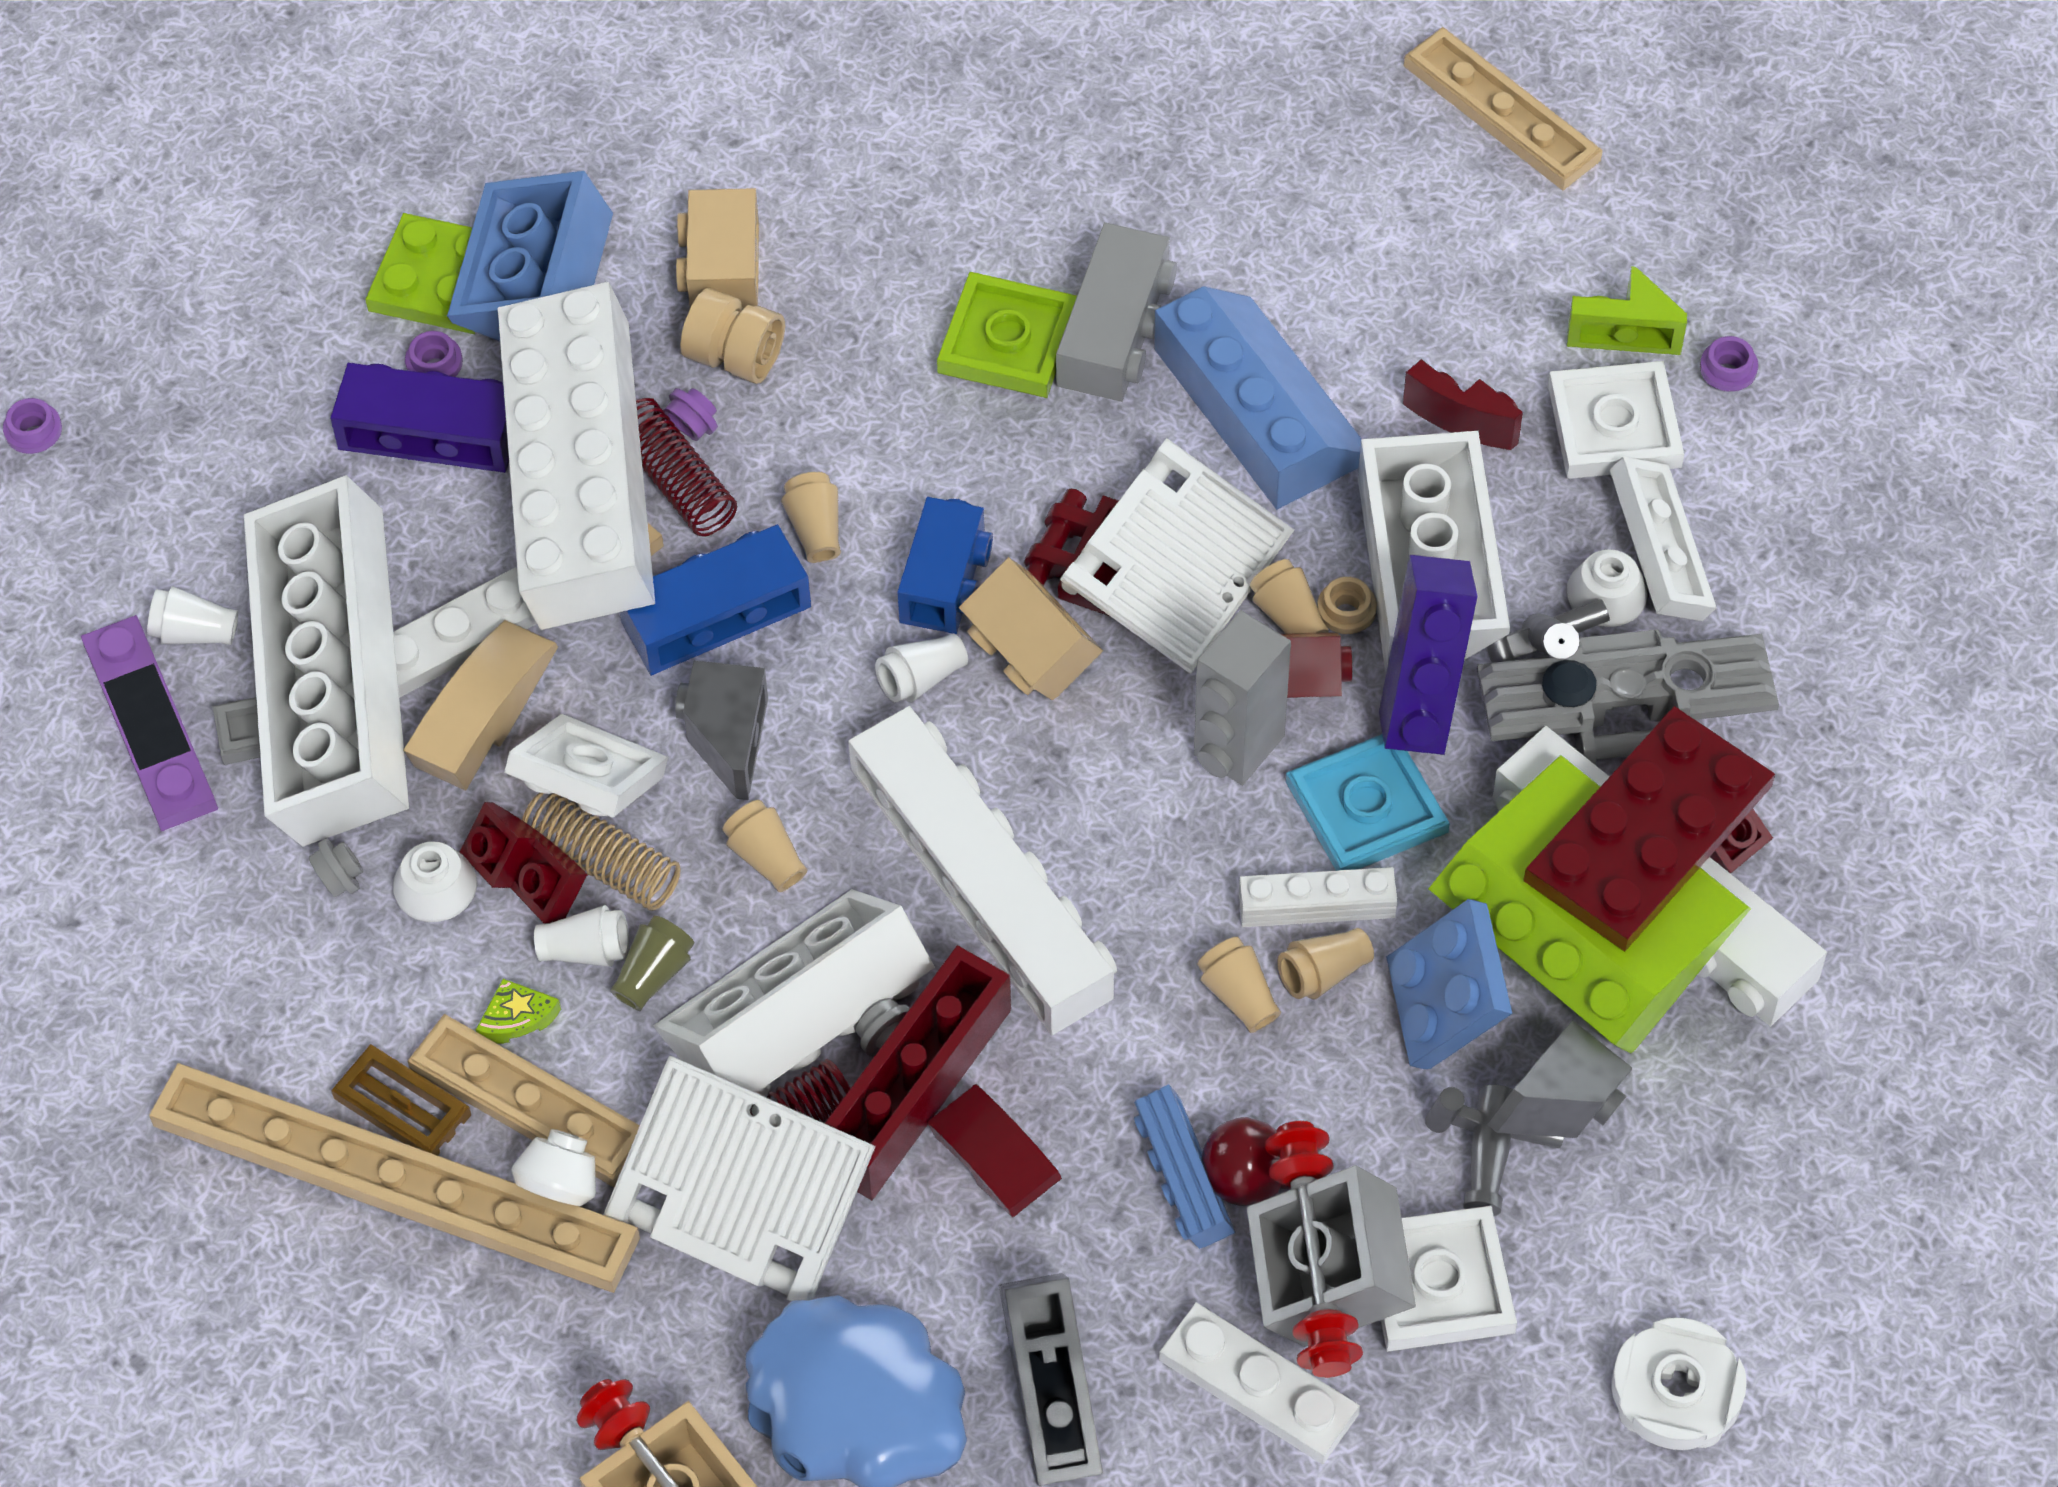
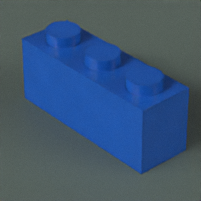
(718, 599)

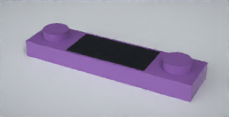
(149, 723)

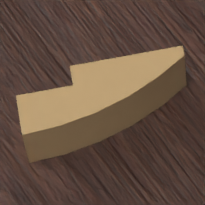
(479, 704)

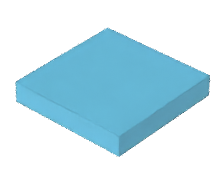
(1366, 804)

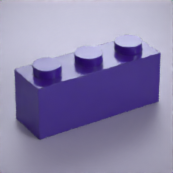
(422, 417)
(1427, 654)

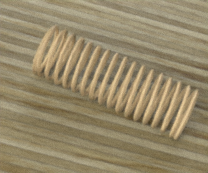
(607, 852)

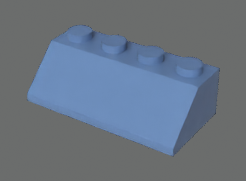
(1256, 393)

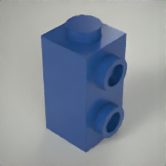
(943, 564)

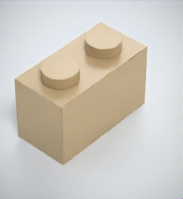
(720, 244)
(1030, 631)

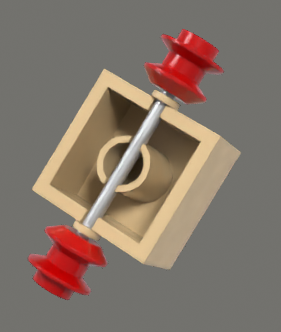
(671, 1453)

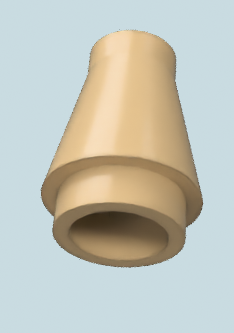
(813, 511)
(1287, 598)
(763, 843)
(1320, 963)
(1238, 981)

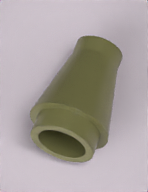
(652, 961)

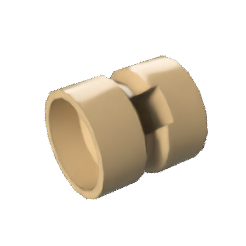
(723, 332)

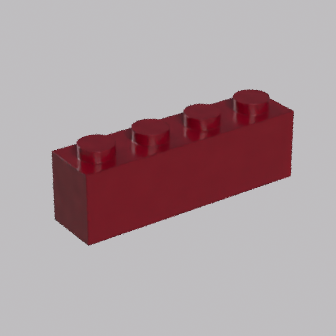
(923, 1062)

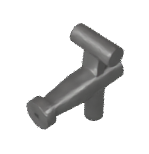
(1548, 634)
(1488, 1148)

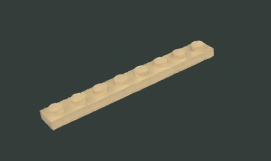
(395, 1177)

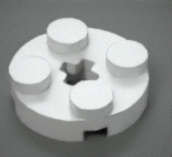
(1674, 1420)

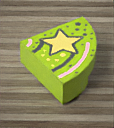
(517, 1012)

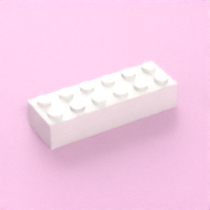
(575, 457)
(324, 662)

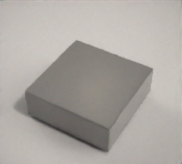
(237, 730)

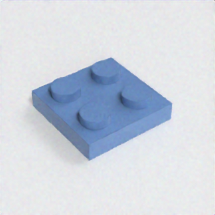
(1449, 984)

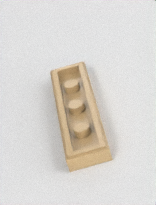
(1503, 108)
(521, 1094)

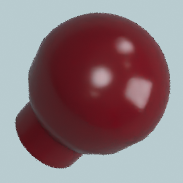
(1239, 1162)

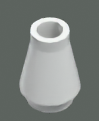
(188, 619)
(916, 667)
(584, 938)

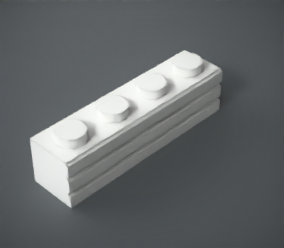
(1317, 897)

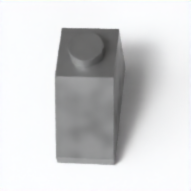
(725, 719)
(1565, 1089)

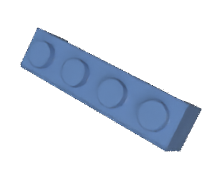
(1179, 1158)

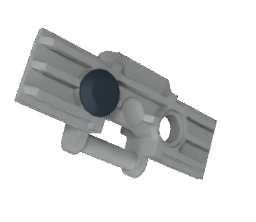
(1624, 672)

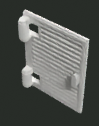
(1177, 556)
(739, 1180)

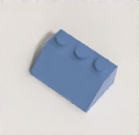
(528, 244)

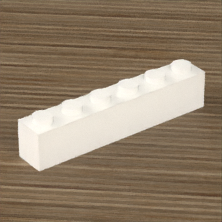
(983, 870)
(1765, 958)

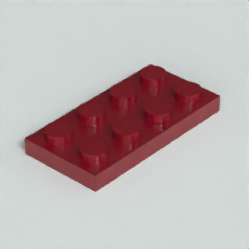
(1649, 828)

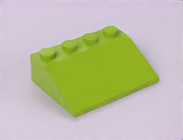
(1608, 988)

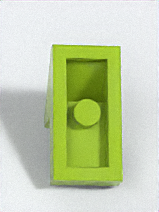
(1641, 323)

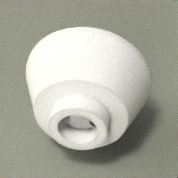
(1615, 580)
(434, 882)
(557, 1169)

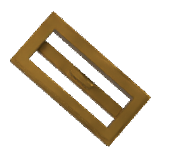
(440, 1130)

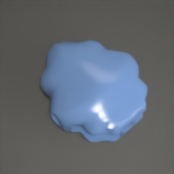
(854, 1395)

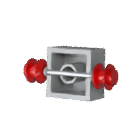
(1326, 1251)

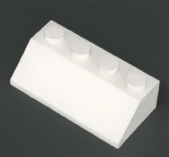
(1430, 501)
(799, 993)

